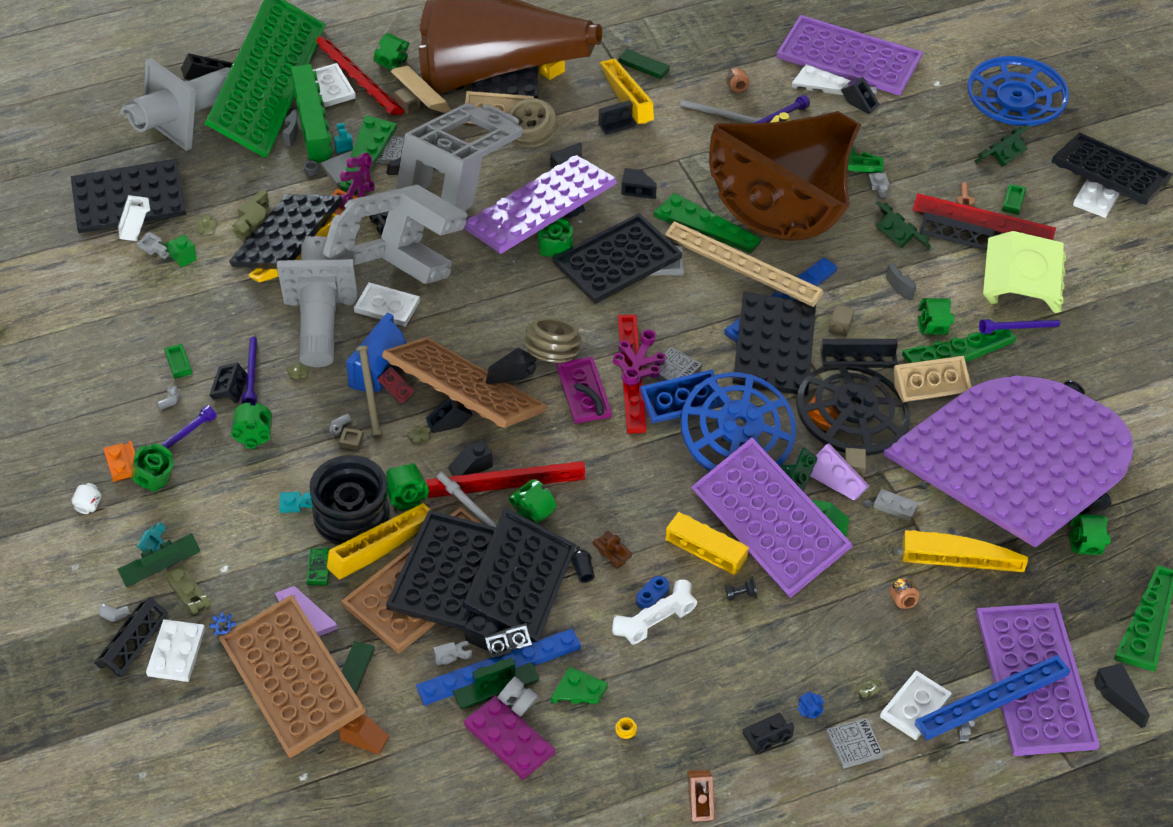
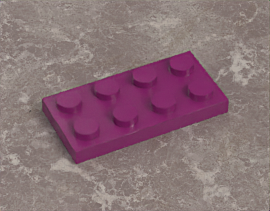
(580, 404)
(509, 737)

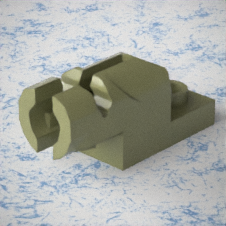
(251, 215)

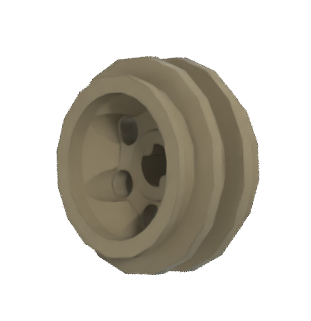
(535, 130)
(552, 340)

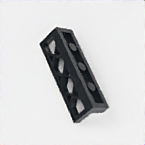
(955, 224)
(858, 350)
(125, 632)

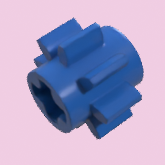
(222, 618)
(811, 705)

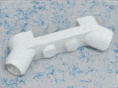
(636, 627)

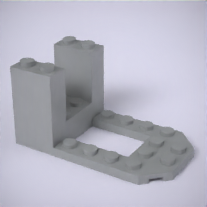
(433, 147)
(408, 213)

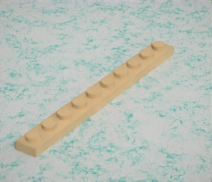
(744, 264)

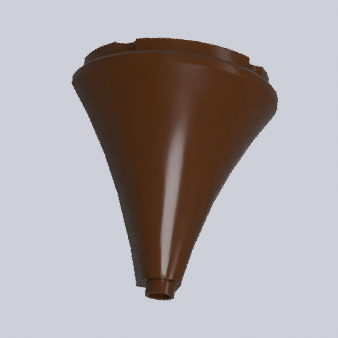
(494, 37)
(784, 174)

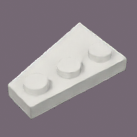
(818, 79)

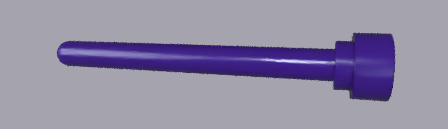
(801, 103)
(987, 326)
(250, 396)
(206, 415)

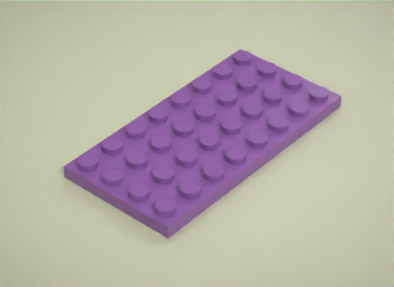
(850, 54)
(539, 203)
(771, 517)
(1055, 715)

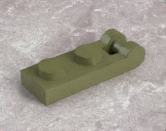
(187, 589)

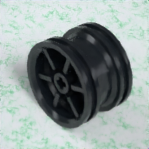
(348, 497)

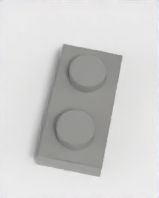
(895, 505)

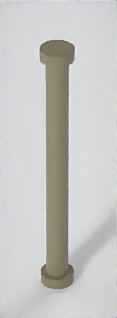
(362, 350)

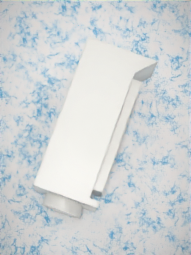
(133, 217)

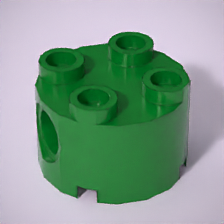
(391, 52)
(555, 238)
(935, 316)
(251, 425)
(152, 467)
(406, 486)
(533, 502)
(1089, 534)

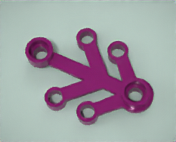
(364, 163)
(631, 374)

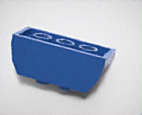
(382, 337)
(667, 398)

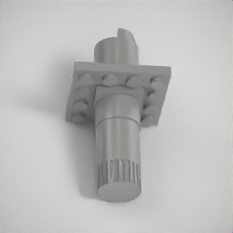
(172, 102)
(317, 287)

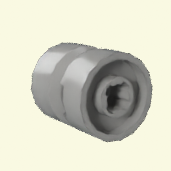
(517, 696)

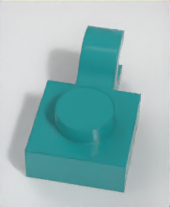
(344, 141)
(292, 501)
(151, 538)

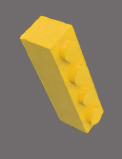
(707, 543)

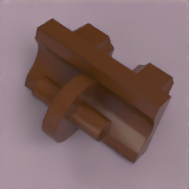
(611, 547)

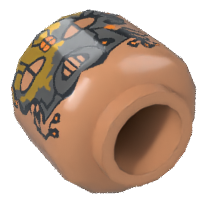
(737, 80)
(904, 593)

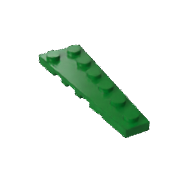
(371, 139)
(707, 223)
(970, 347)
(1146, 630)

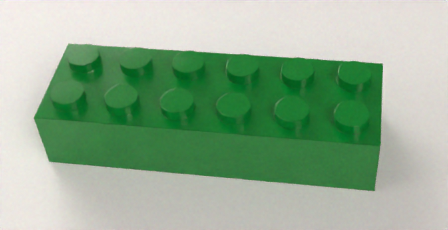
(311, 113)

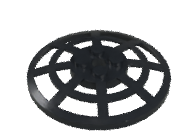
(859, 414)

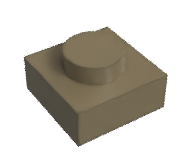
(351, 439)

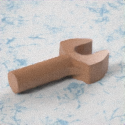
(965, 197)

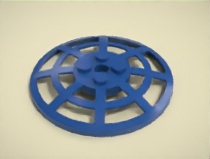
(1010, 88)
(734, 410)

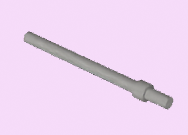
(723, 113)
(454, 489)

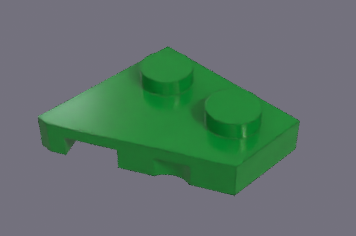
(864, 162)
(579, 688)

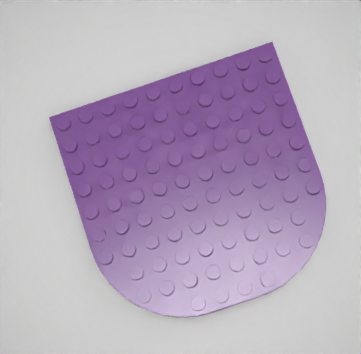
(1020, 453)

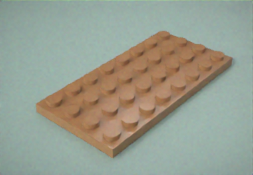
(464, 382)
(370, 601)
(292, 676)

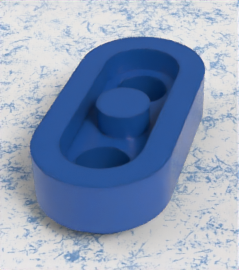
(653, 591)

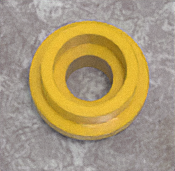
(626, 723)

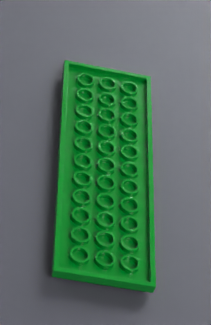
(260, 79)

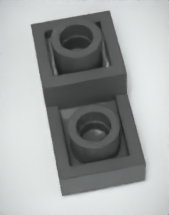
(291, 130)
(900, 283)
(508, 639)

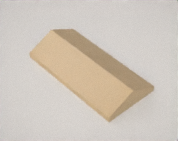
(421, 89)
(500, 101)
(931, 379)

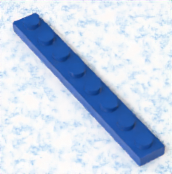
(814, 275)
(537, 653)
(991, 697)

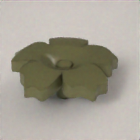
(205, 224)
(297, 371)
(419, 435)
(869, 687)

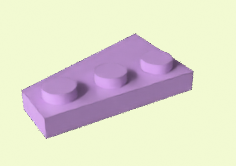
(838, 474)
(319, 620)

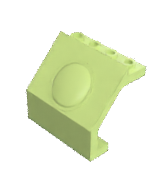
(1025, 267)

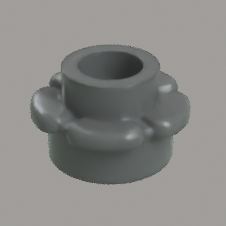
(311, 168)

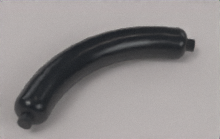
(593, 395)

